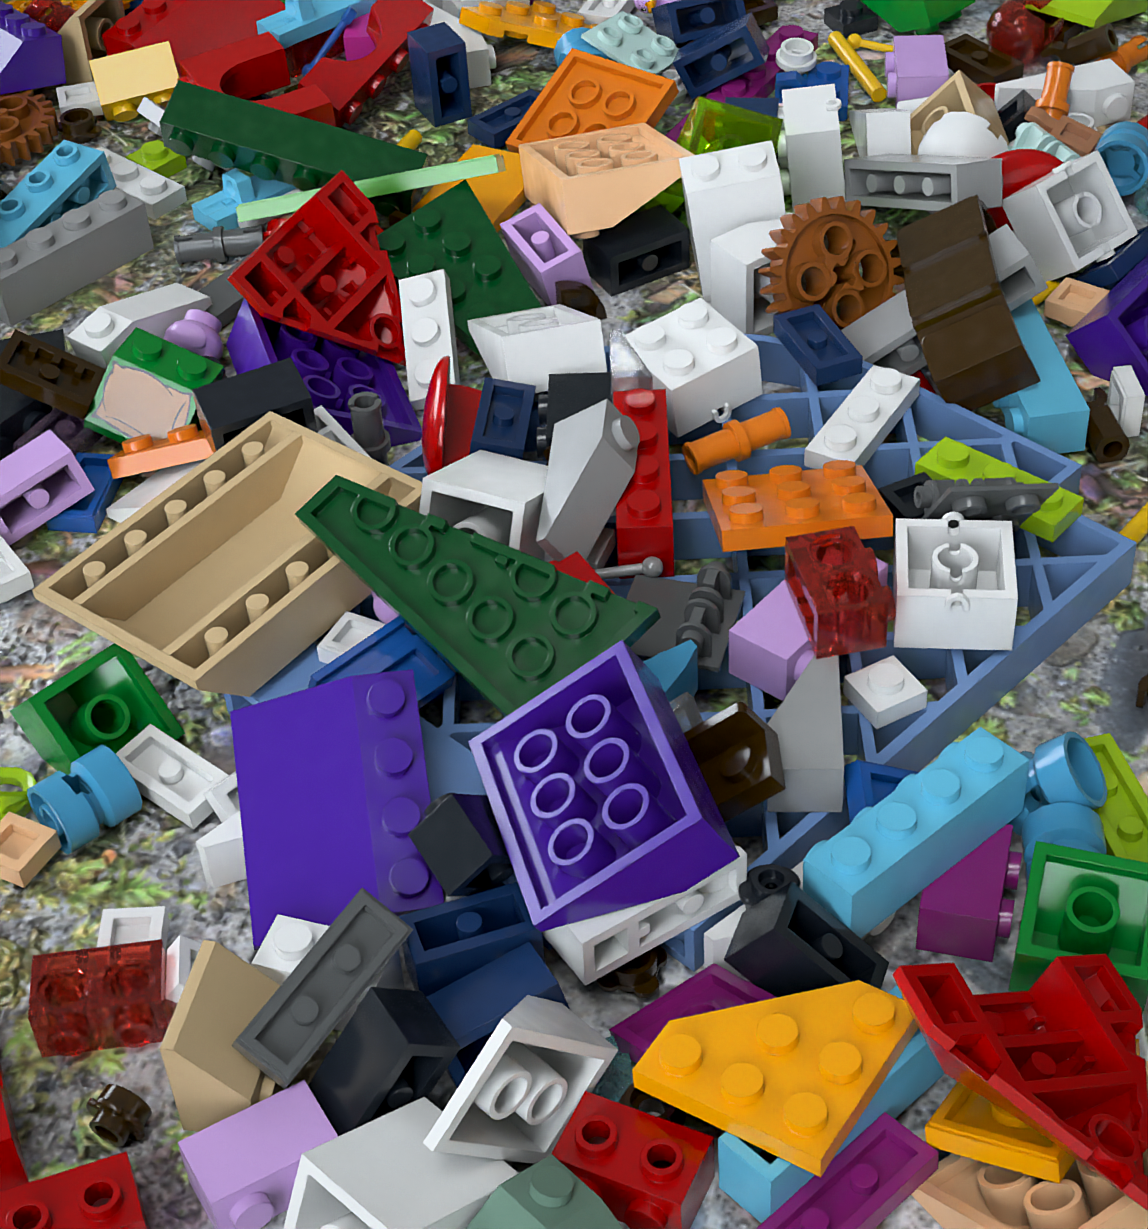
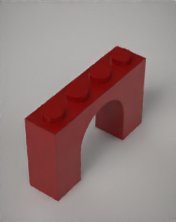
(252, 69)

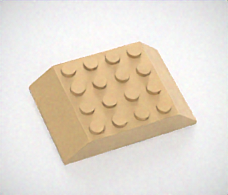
(219, 568)

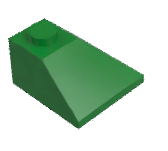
(93, 706)

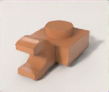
(1068, 131)

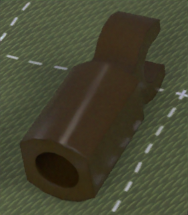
(1084, 46)
(1104, 431)

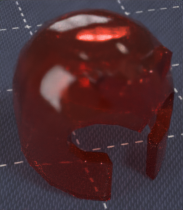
(1018, 31)

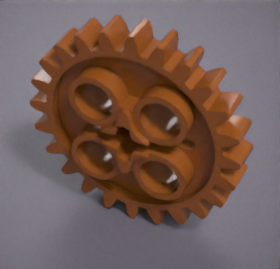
(25, 125)
(833, 272)

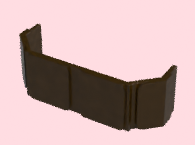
(961, 306)

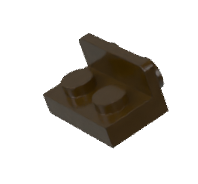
(49, 374)
(737, 759)

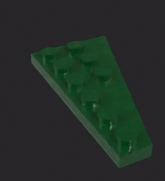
(460, 239)
(481, 605)

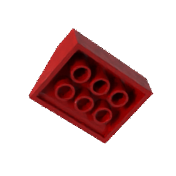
(188, 25)

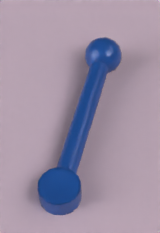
(347, 17)

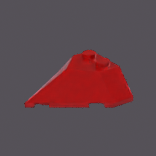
(328, 274)
(1048, 1056)

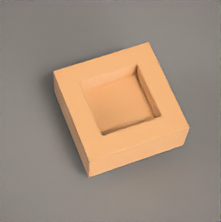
(1072, 301)
(25, 848)

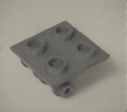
(982, 499)
(689, 612)

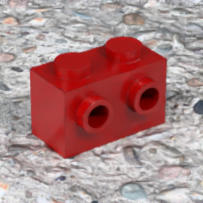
(638, 1163)
(83, 1197)

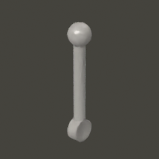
(649, 567)

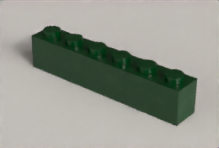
(282, 144)

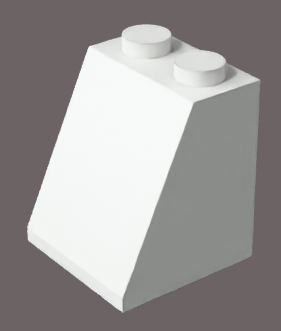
(727, 192)
(489, 497)
(391, 1179)

